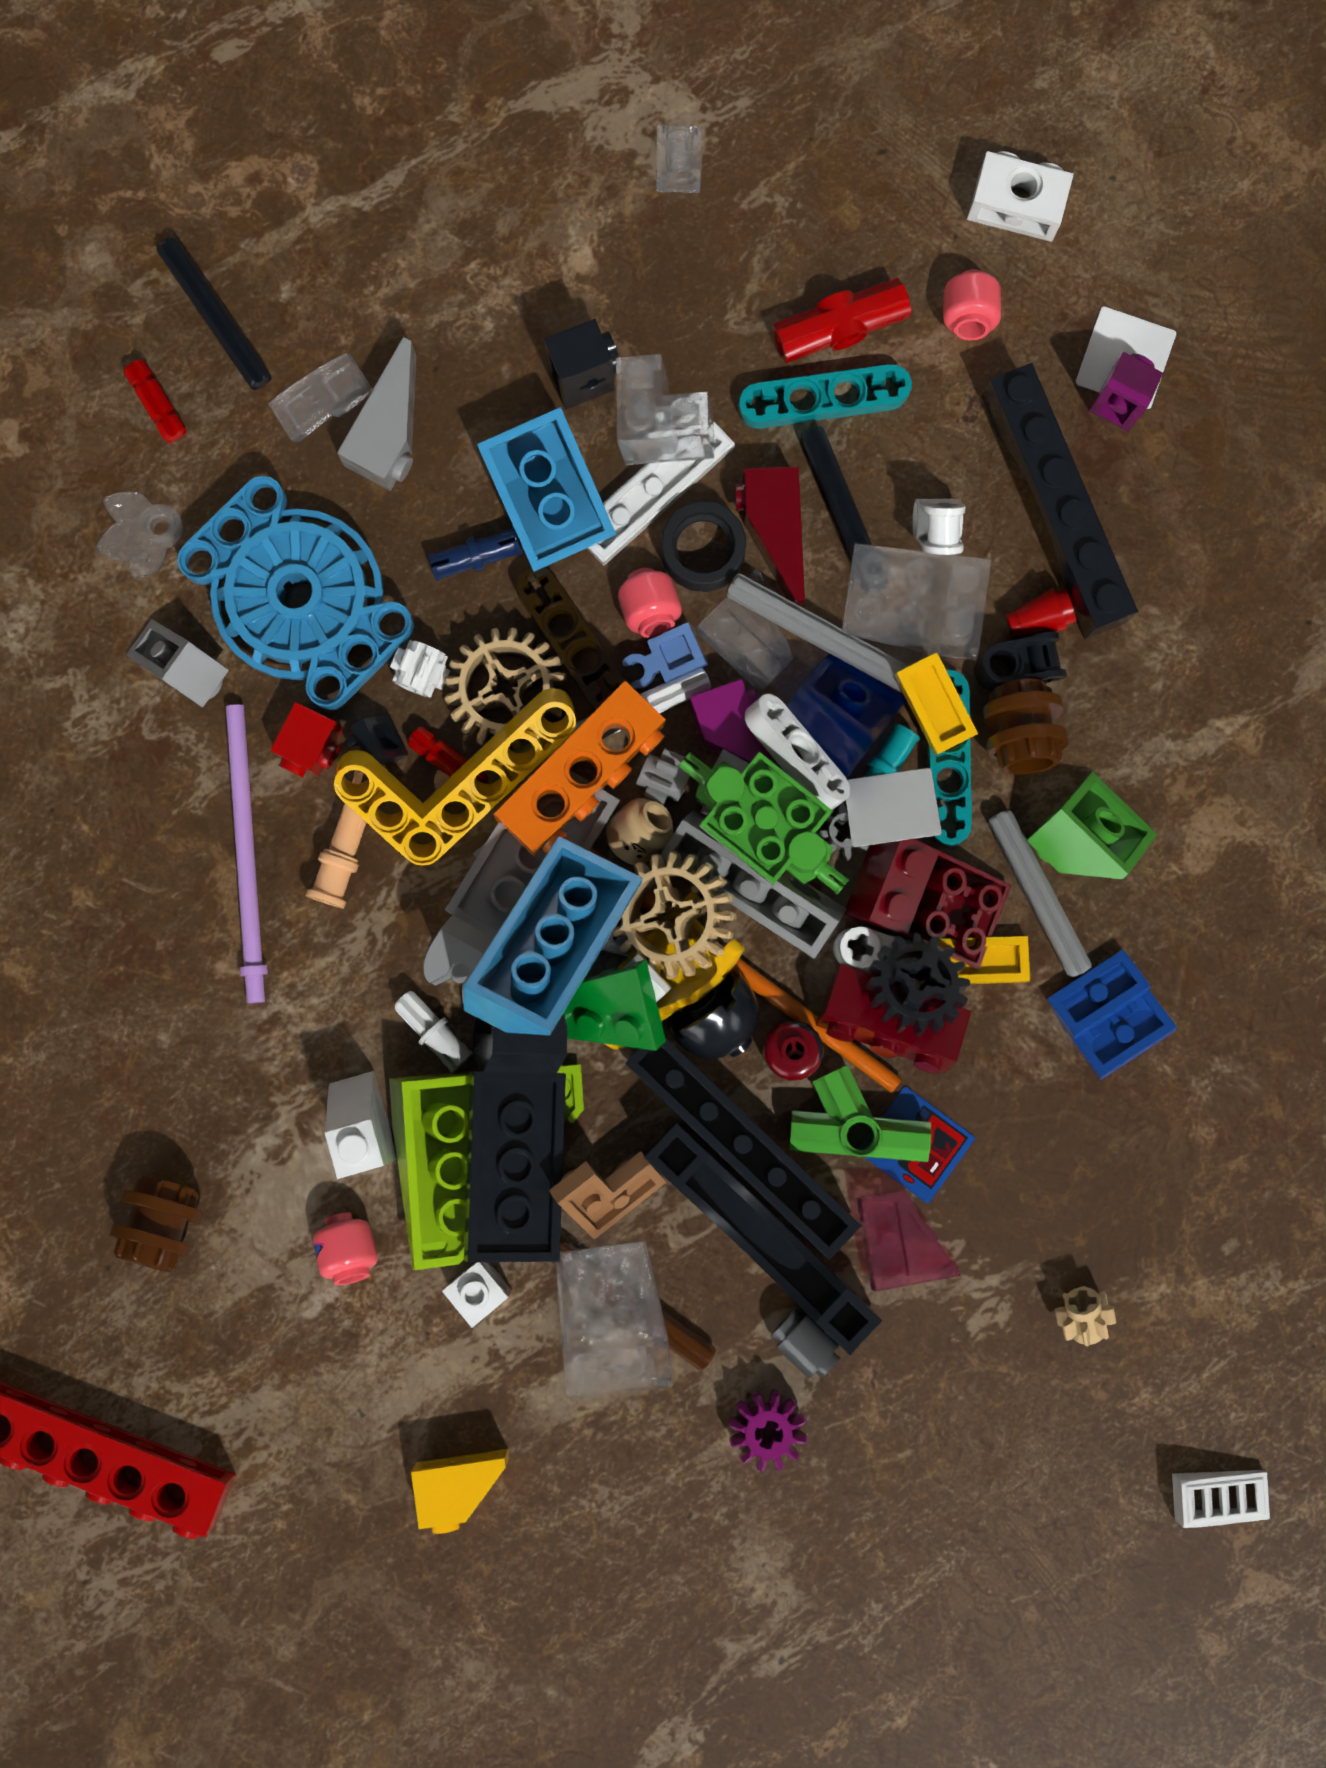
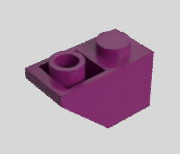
(722, 721)

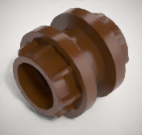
(1024, 717)
(156, 1223)

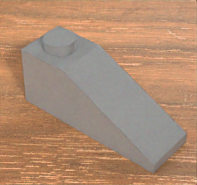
(383, 432)

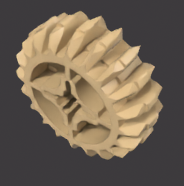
(524, 677)
(665, 894)

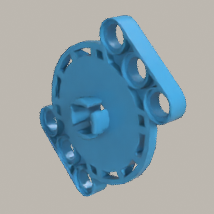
(297, 553)

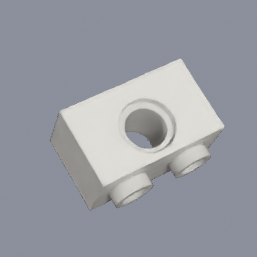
(1032, 216)

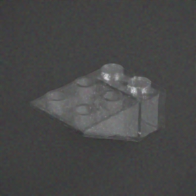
(917, 600)
(611, 1322)

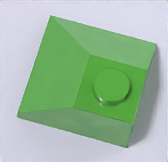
(1092, 833)

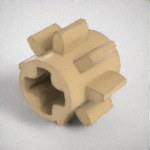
(1085, 1316)

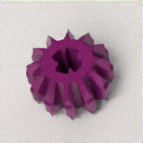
(757, 1418)

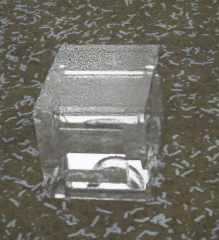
(679, 158)

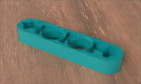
(823, 388)
(960, 761)

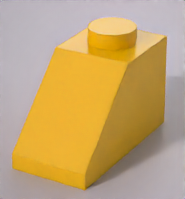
(453, 1487)

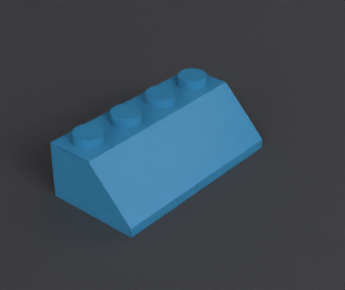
(549, 940)

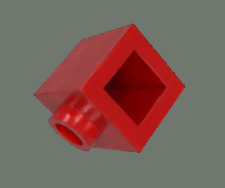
(307, 742)

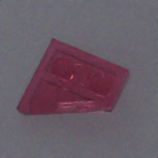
(899, 1244)

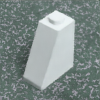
(357, 1126)

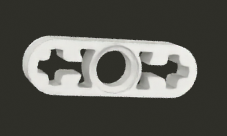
(779, 731)

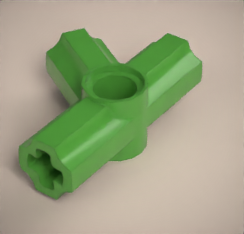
(846, 1106)

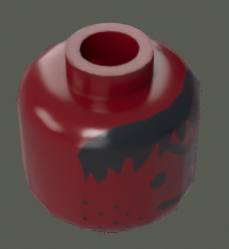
(775, 1050)

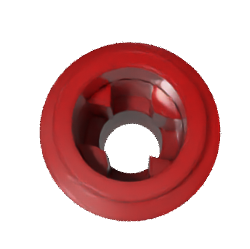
(1042, 614)

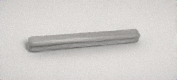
(815, 630)

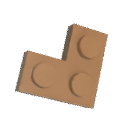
(600, 1202)

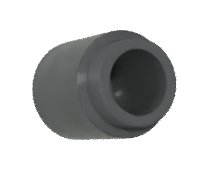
(806, 1344)

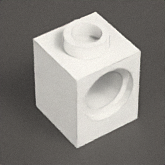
(477, 1292)

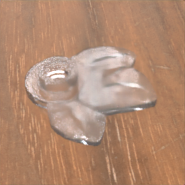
(133, 533)

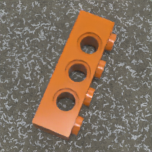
(621, 711)

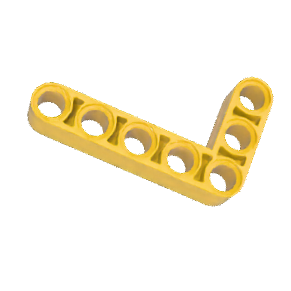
(460, 787)

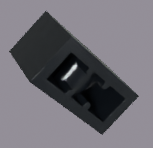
(581, 363)

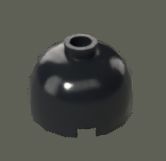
(719, 1021)

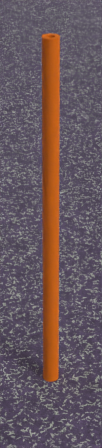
(799, 1012)

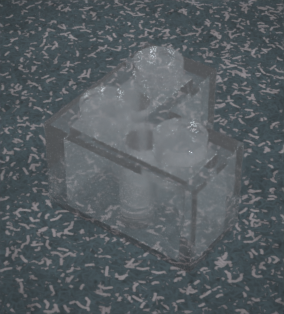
(656, 424)

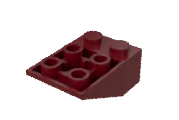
(926, 892)

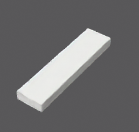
(652, 493)

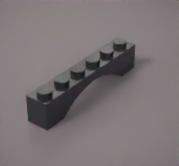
(1083, 551)
(763, 1237)

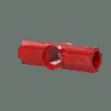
(842, 320)

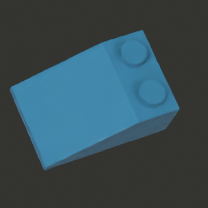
(546, 489)

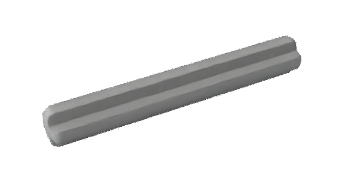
(1039, 893)

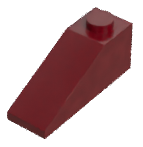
(774, 522)

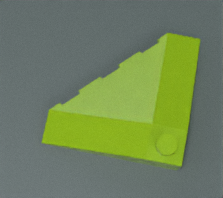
(432, 1152)

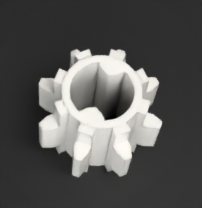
(419, 668)

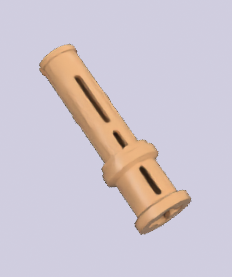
(339, 859)

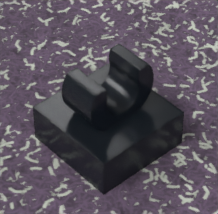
(378, 738)

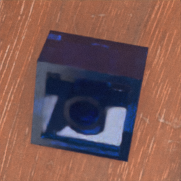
(844, 710)

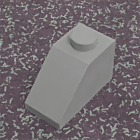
(178, 663)

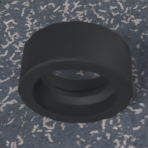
(705, 512)

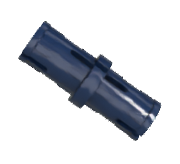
(474, 554)

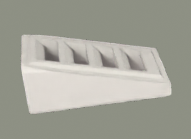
(1184, 1498)

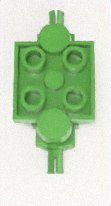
(765, 820)

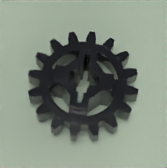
(928, 969)

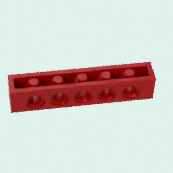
(203, 1483)

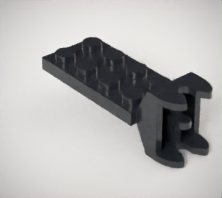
(515, 1145)

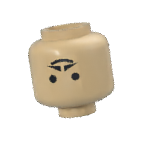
(639, 830)

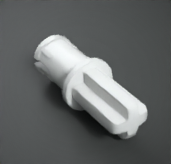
(433, 1031)

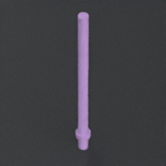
(245, 855)

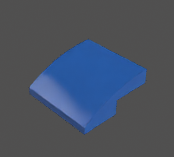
(1111, 1014)

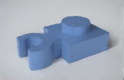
(672, 655)

